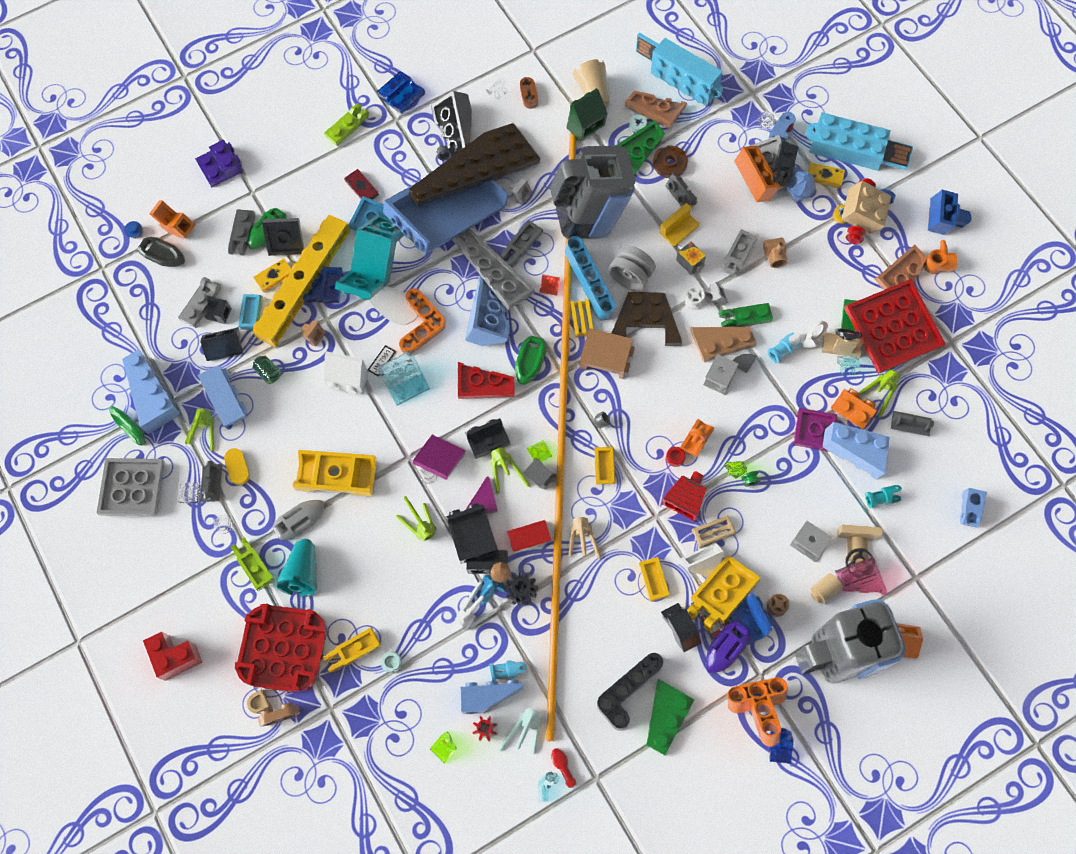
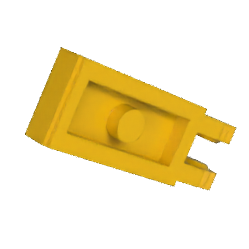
(353, 649)

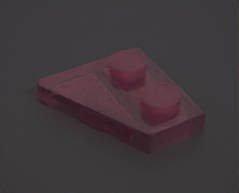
(862, 577)

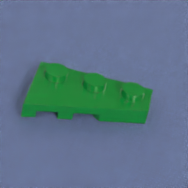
(667, 716)

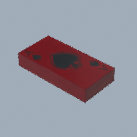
(361, 185)

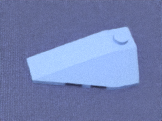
(487, 318)

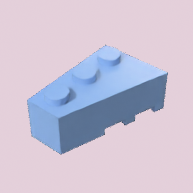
(223, 395)
(858, 446)

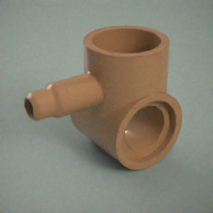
(775, 252)

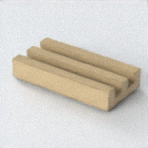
(717, 538)

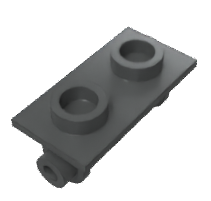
(679, 191)
(911, 423)
(211, 482)

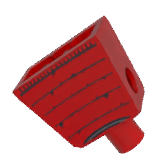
(686, 496)

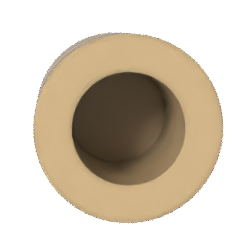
(826, 588)

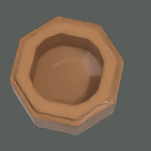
(500, 572)

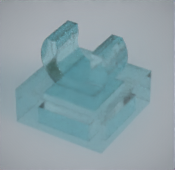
(848, 362)

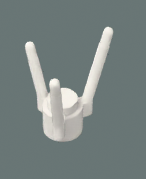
(466, 617)

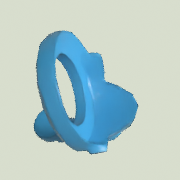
(489, 584)

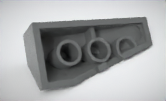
(453, 117)

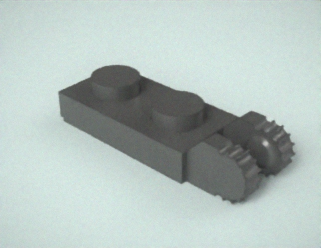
(240, 231)
(522, 242)

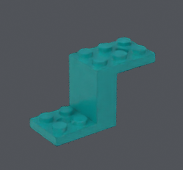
(371, 258)

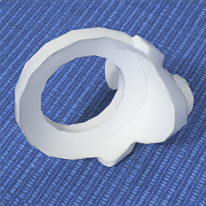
(811, 341)

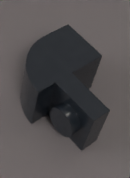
(682, 627)

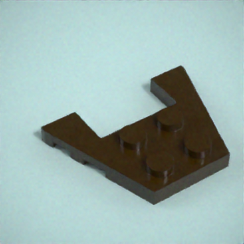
(648, 311)

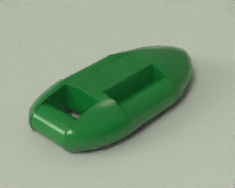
(256, 237)
(530, 359)
(127, 425)

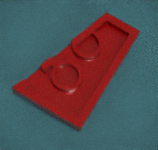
(478, 383)

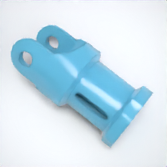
(783, 348)
(511, 668)

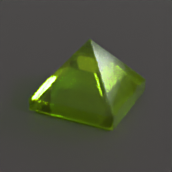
(539, 450)
(736, 468)

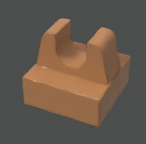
(313, 333)

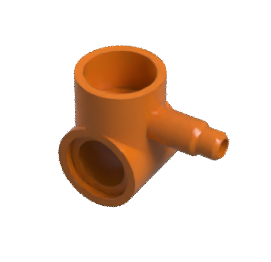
(945, 260)

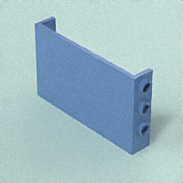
(446, 217)

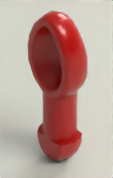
(560, 761)

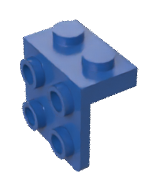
(753, 617)

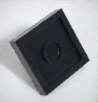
(283, 236)

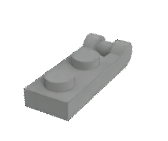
(197, 304)

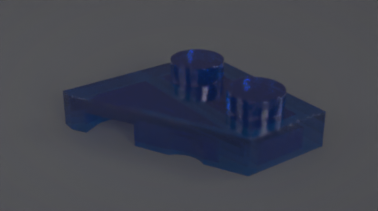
(323, 287)

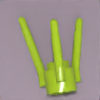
(887, 381)
(202, 419)
(501, 459)
(425, 530)

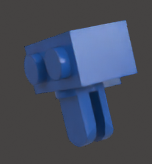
(946, 213)

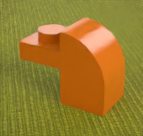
(171, 221)

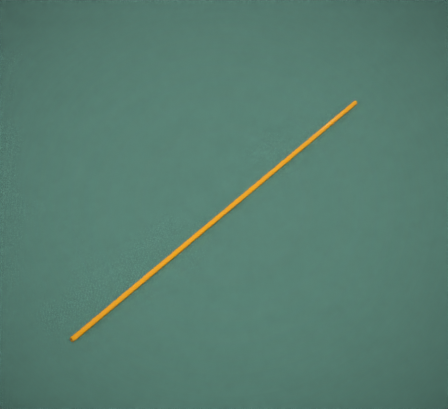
(553, 654)

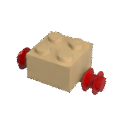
(865, 210)

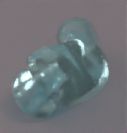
(545, 783)

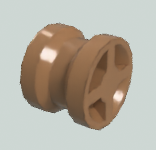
(781, 602)

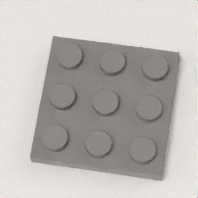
(130, 487)

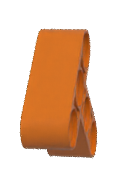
(764, 703)

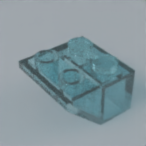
(403, 378)

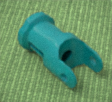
(883, 496)

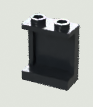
(471, 533)

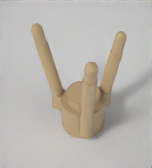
(582, 528)

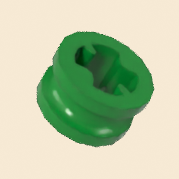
(751, 478)

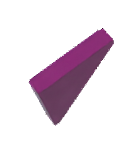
(485, 496)

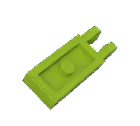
(346, 124)
(253, 566)

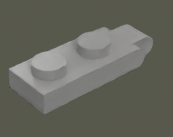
(739, 251)

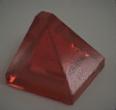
(549, 284)

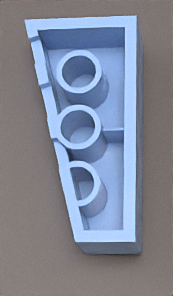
(149, 395)

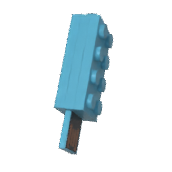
(681, 69)
(856, 143)

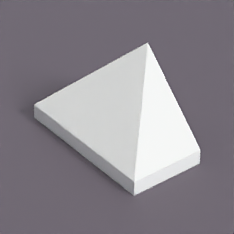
(703, 560)

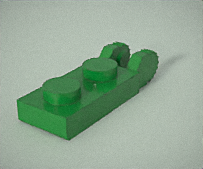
(747, 315)

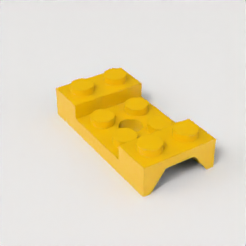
(355, 473)

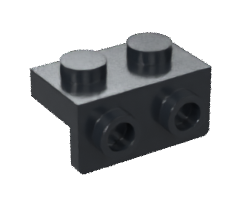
(487, 437)

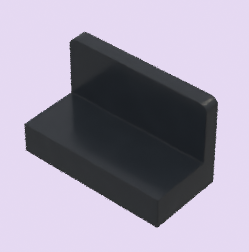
(221, 344)
(485, 564)

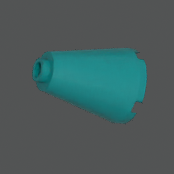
(299, 570)

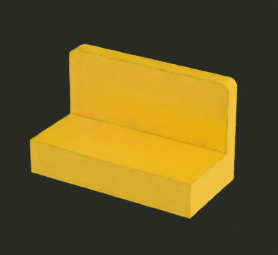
(678, 225)

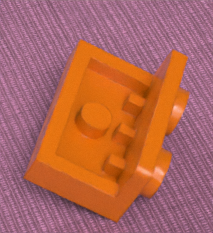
(854, 408)

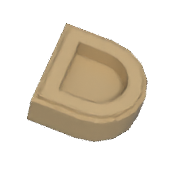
(258, 702)

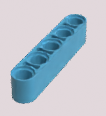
(589, 286)

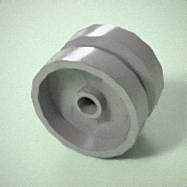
(632, 268)

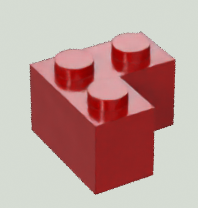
(170, 660)

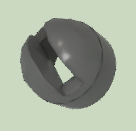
(446, 154)
(601, 420)

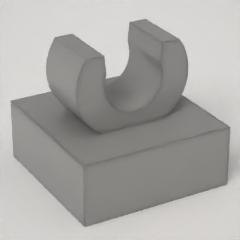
(520, 190)
(718, 294)

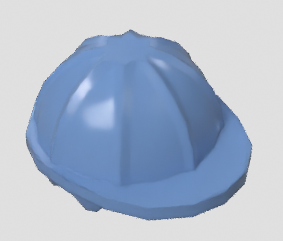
(801, 185)

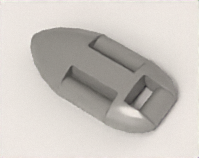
(298, 519)

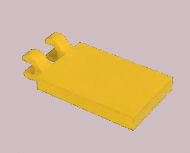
(723, 592)

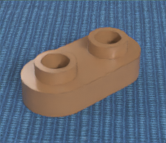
(271, 717)

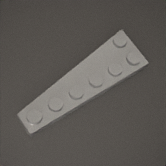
(497, 273)

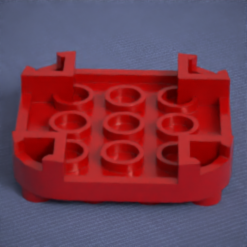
(281, 648)

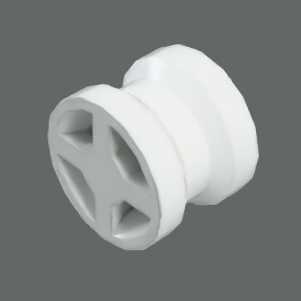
(694, 293)

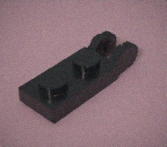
(785, 162)

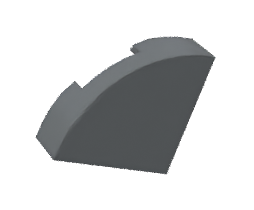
(745, 361)

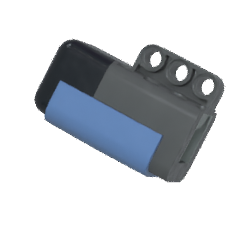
(592, 191)

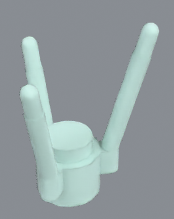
(530, 720)

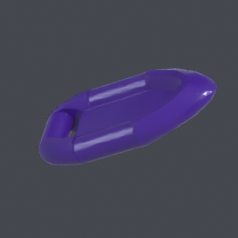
(727, 647)

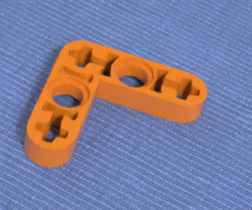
(427, 324)

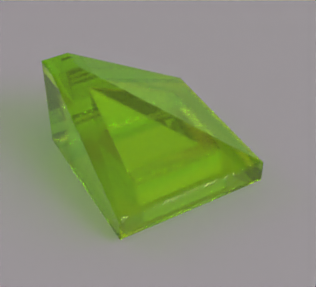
(444, 747)

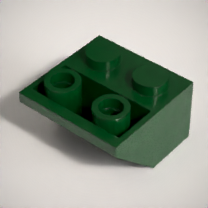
(587, 115)

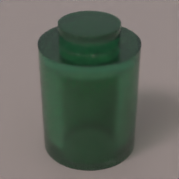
(266, 369)

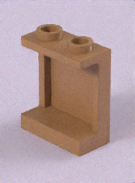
(607, 352)

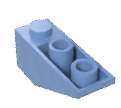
(482, 698)

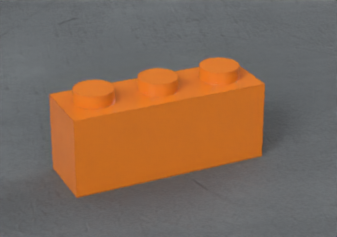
(756, 173)

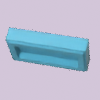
(250, 311)

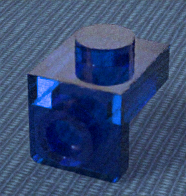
(783, 750)

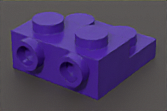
(219, 163)

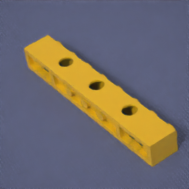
(276, 322)

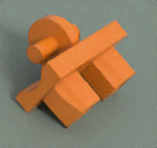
(697, 438)

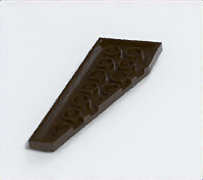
(482, 160)

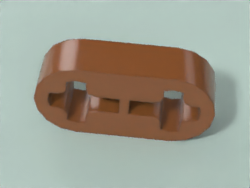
(530, 92)

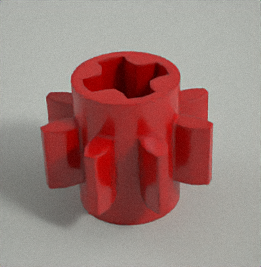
(479, 726)

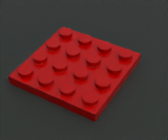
(895, 326)

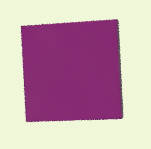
(811, 428)
(439, 457)

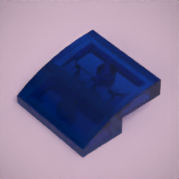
(400, 92)

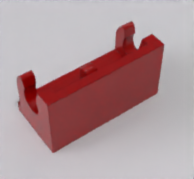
(529, 535)

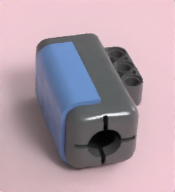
(854, 643)

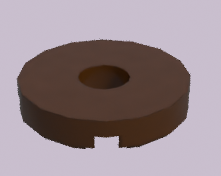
(670, 152)

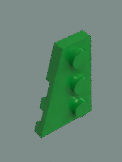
(642, 144)

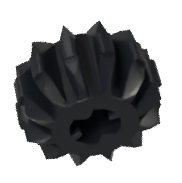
(527, 592)

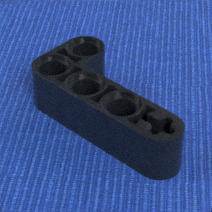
(632, 687)

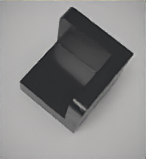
(218, 310)

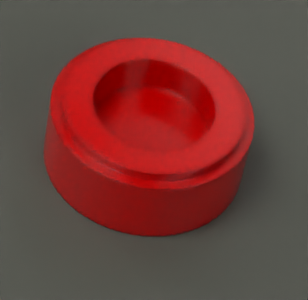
(675, 456)

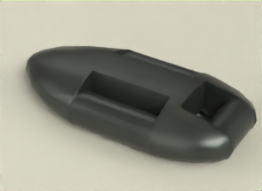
(161, 252)

